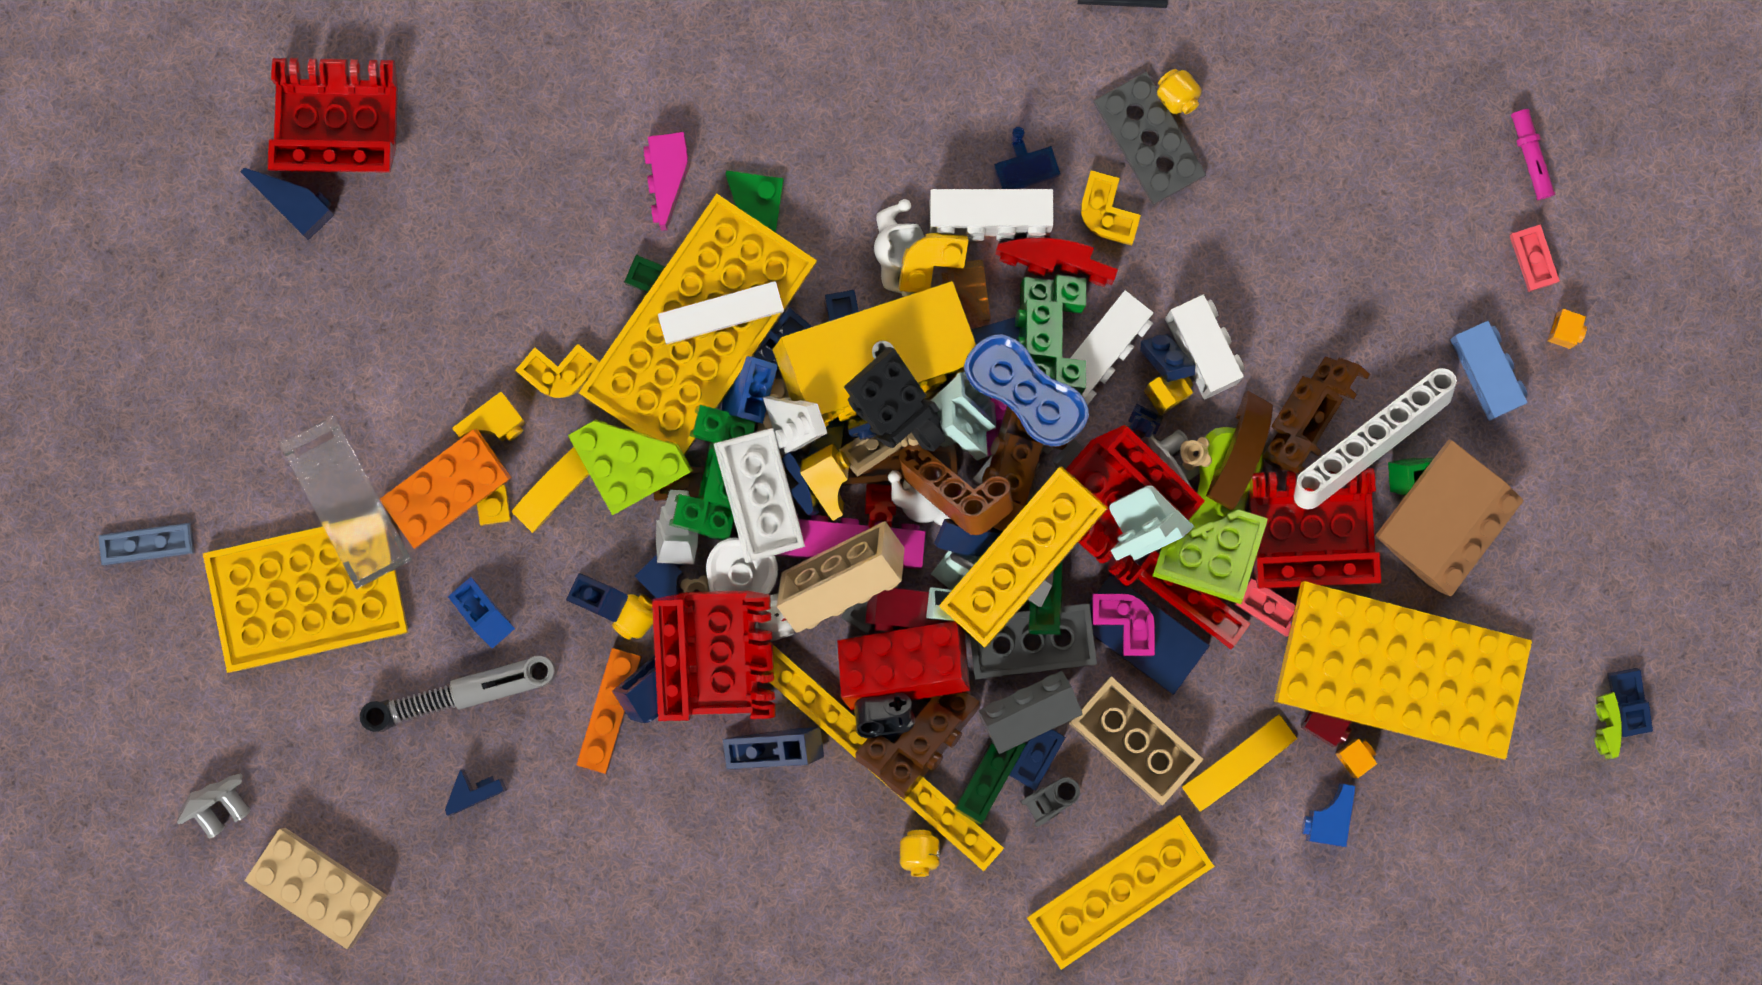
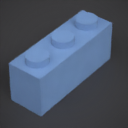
(1489, 370)

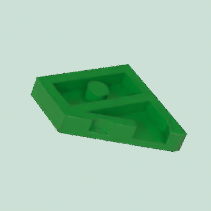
(757, 196)

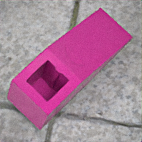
(669, 169)

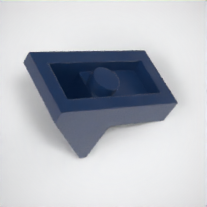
(464, 796)

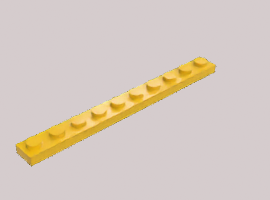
(842, 728)

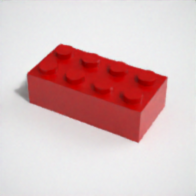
(906, 661)

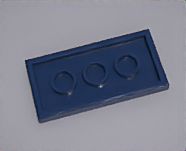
(1175, 646)

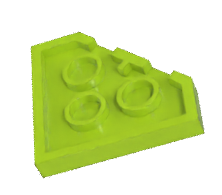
(627, 462)
(1215, 556)

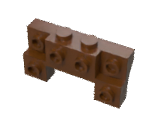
(1309, 413)
(1015, 457)
(922, 747)

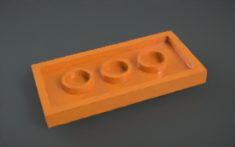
(445, 488)

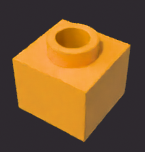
(1567, 329)
(1357, 757)

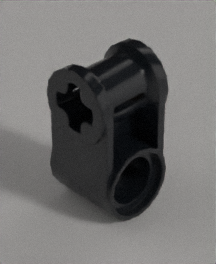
(881, 715)

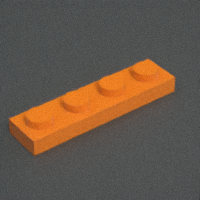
(607, 713)

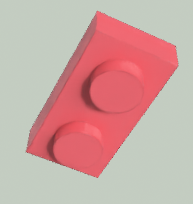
(1534, 258)
(1268, 607)

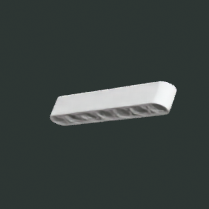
(1369, 449)

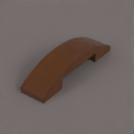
(1244, 451)

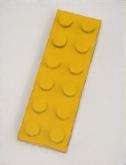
(1023, 556)
(1120, 892)

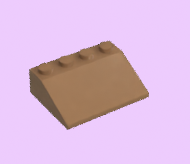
(1449, 518)

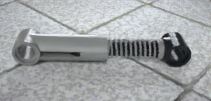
(461, 693)

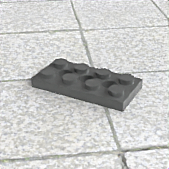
(1143, 158)
(1045, 658)

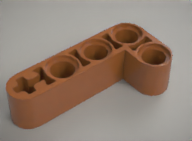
(969, 508)

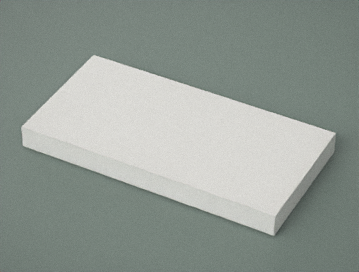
(759, 495)

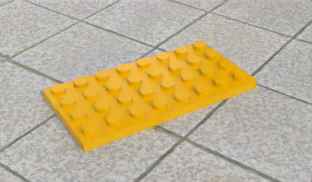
(659, 384)
(1403, 670)

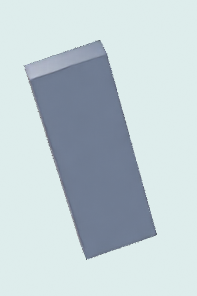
(146, 544)

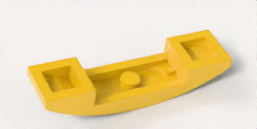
(551, 491)
(1239, 763)

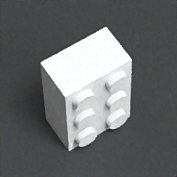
(1206, 346)

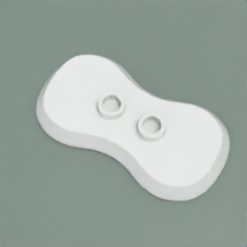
(729, 572)

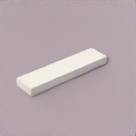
(720, 312)

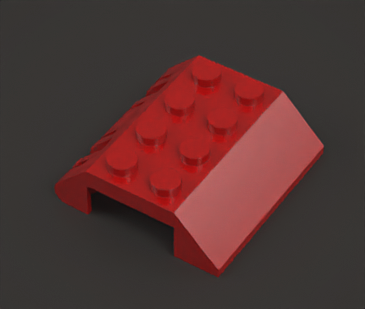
(334, 118)
(1114, 468)
(1317, 544)
(713, 654)

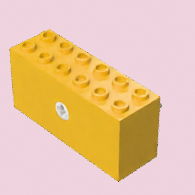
(922, 327)

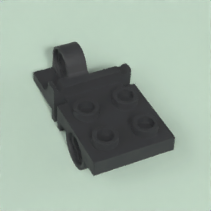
(894, 403)

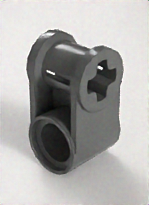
(1049, 801)

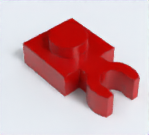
(879, 504)

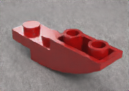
(1044, 253)

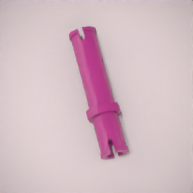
(1532, 153)

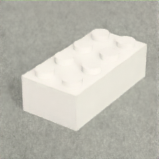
(991, 213)

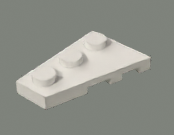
(794, 422)

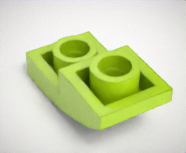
(1609, 737)

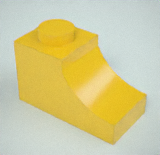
(1166, 394)
(494, 418)
(824, 475)

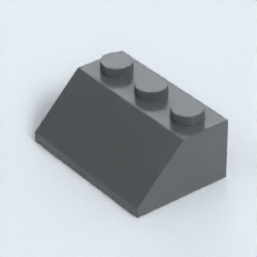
(1030, 712)

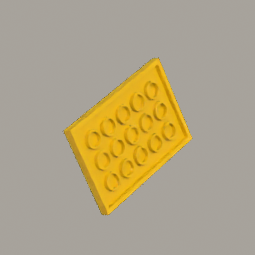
(295, 600)

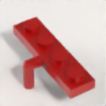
(1199, 606)

